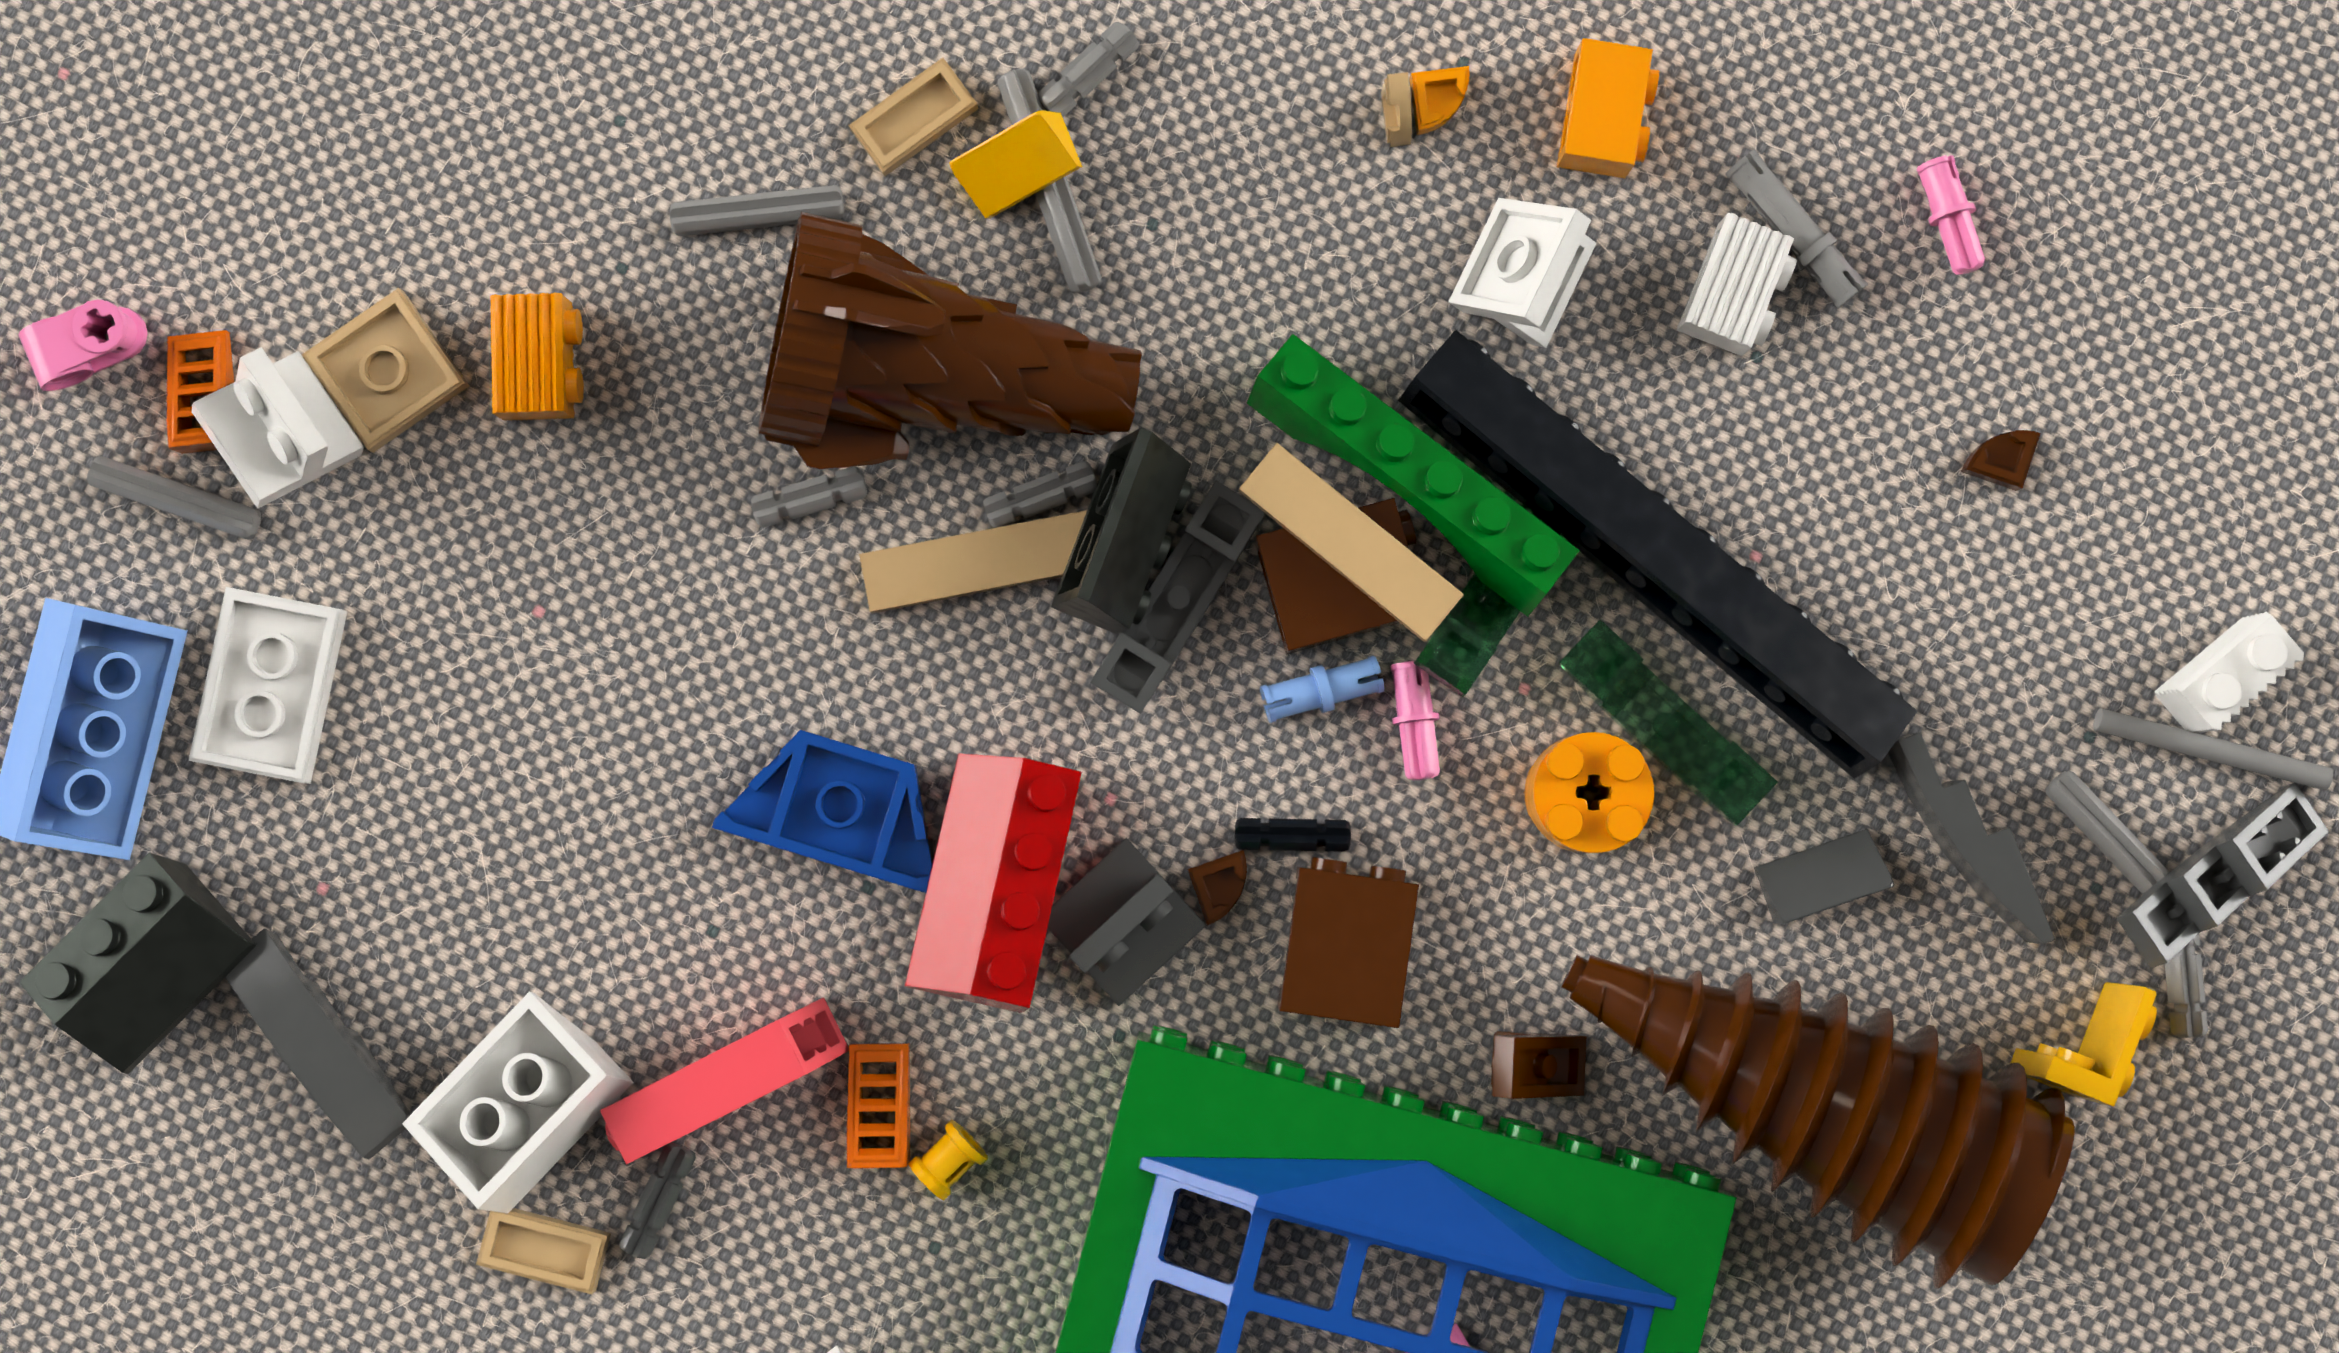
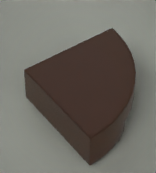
(2003, 459)
(1219, 884)

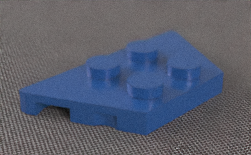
(838, 809)

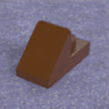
(1537, 1065)

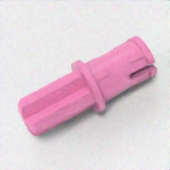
(1951, 214)
(1415, 721)

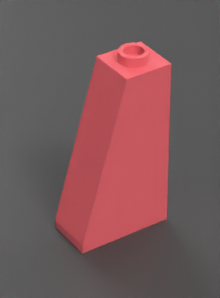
(724, 1081)

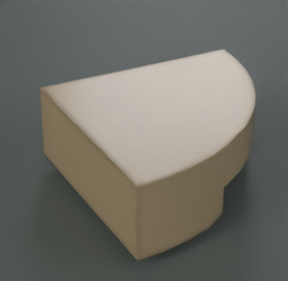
(1397, 109)

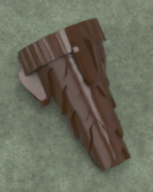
(884, 344)

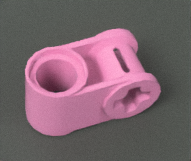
(74, 344)

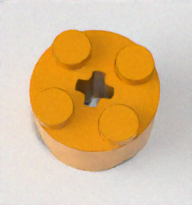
(1613, 768)

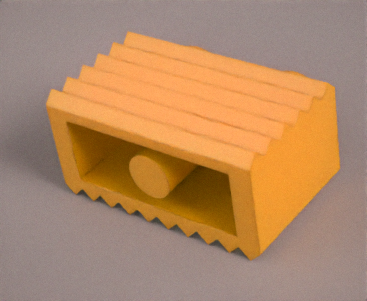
(535, 356)

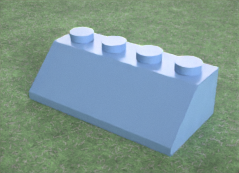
(87, 729)

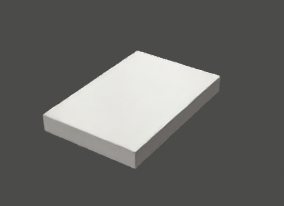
(268, 685)

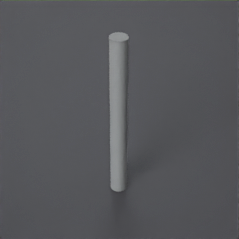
(2213, 749)

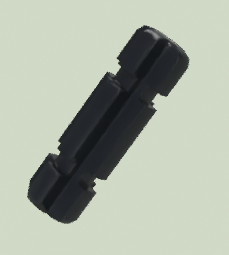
(1292, 834)

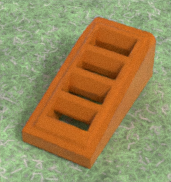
(180, 433)
(878, 1157)

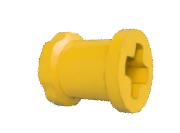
(948, 1160)

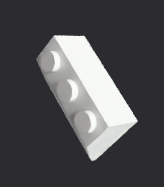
(516, 1104)

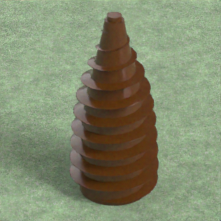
(1850, 1111)

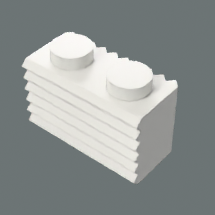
(1737, 285)
(2229, 673)

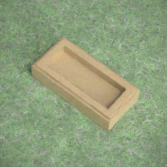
(913, 116)
(544, 1249)

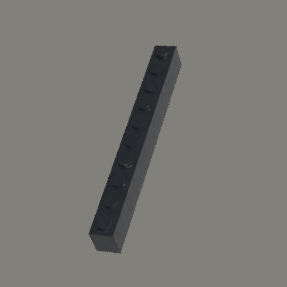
(1658, 555)

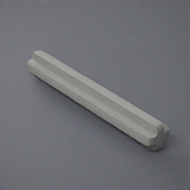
(1056, 199)

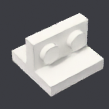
(1525, 267)
(276, 426)

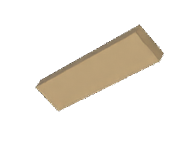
(1350, 542)
(969, 562)

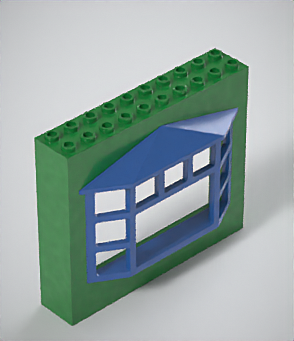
(1390, 1179)

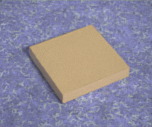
(385, 370)

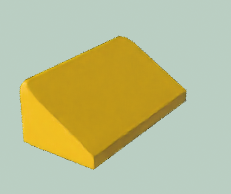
(1017, 162)

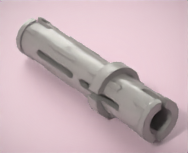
(1784, 214)

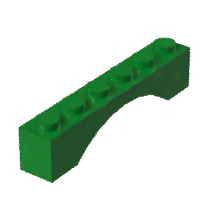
(1491, 531)

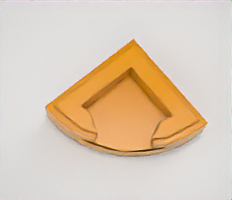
(1437, 96)

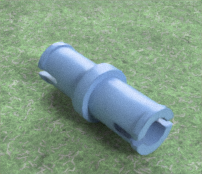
(1322, 689)

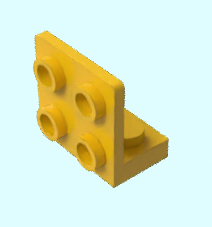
(2103, 1063)

